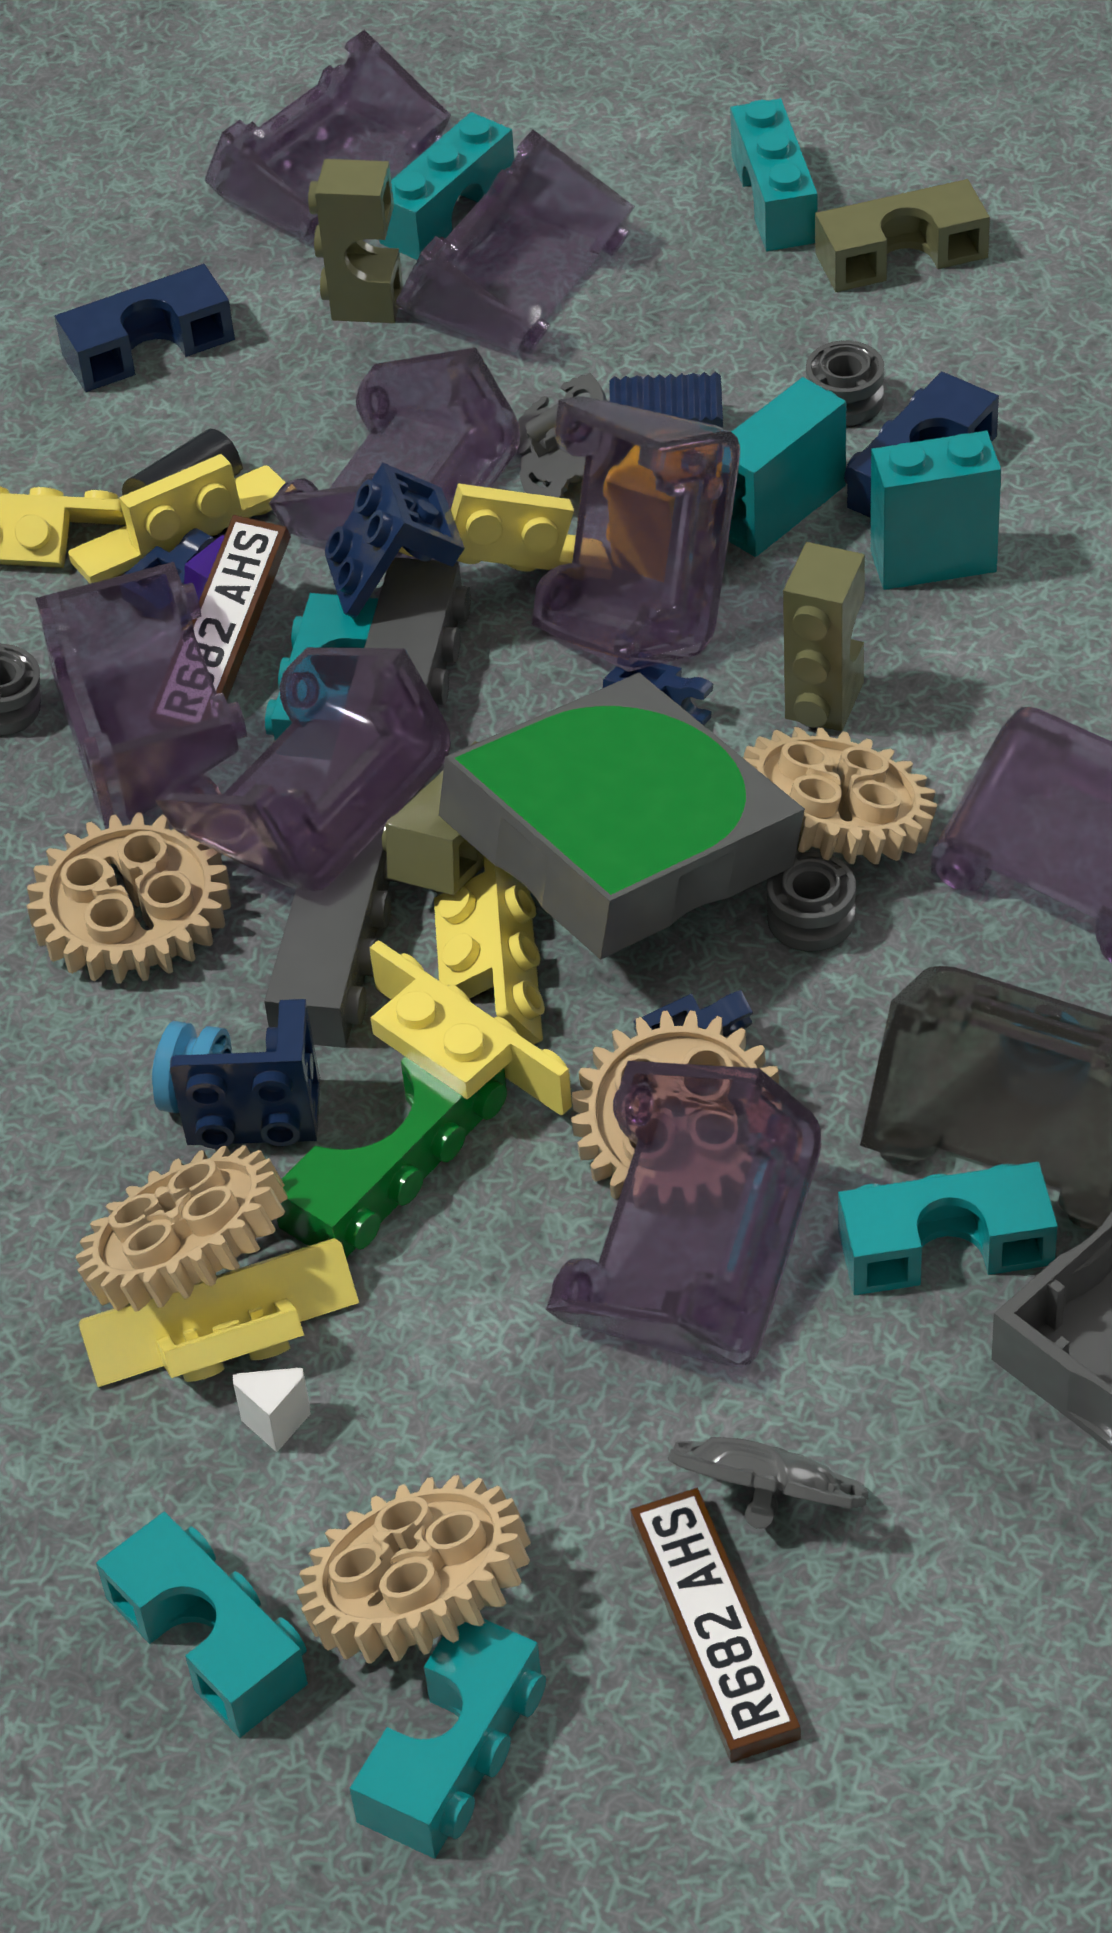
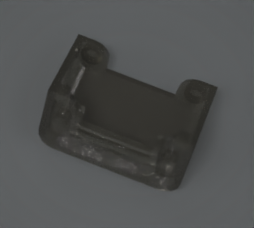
(997, 1082)

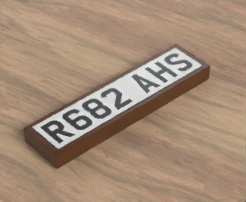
(237, 595)
(715, 1625)

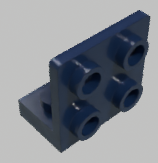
(388, 515)
(253, 1094)

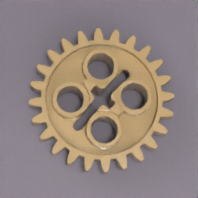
(850, 794)
(91, 918)
(667, 1044)
(181, 1228)
(414, 1569)

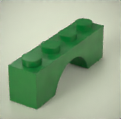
(353, 1190)

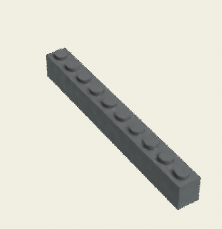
(332, 928)

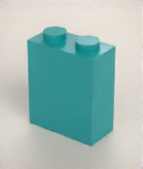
(787, 464)
(935, 509)

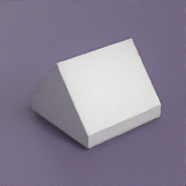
(272, 1403)

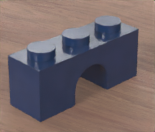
(177, 308)
(937, 411)

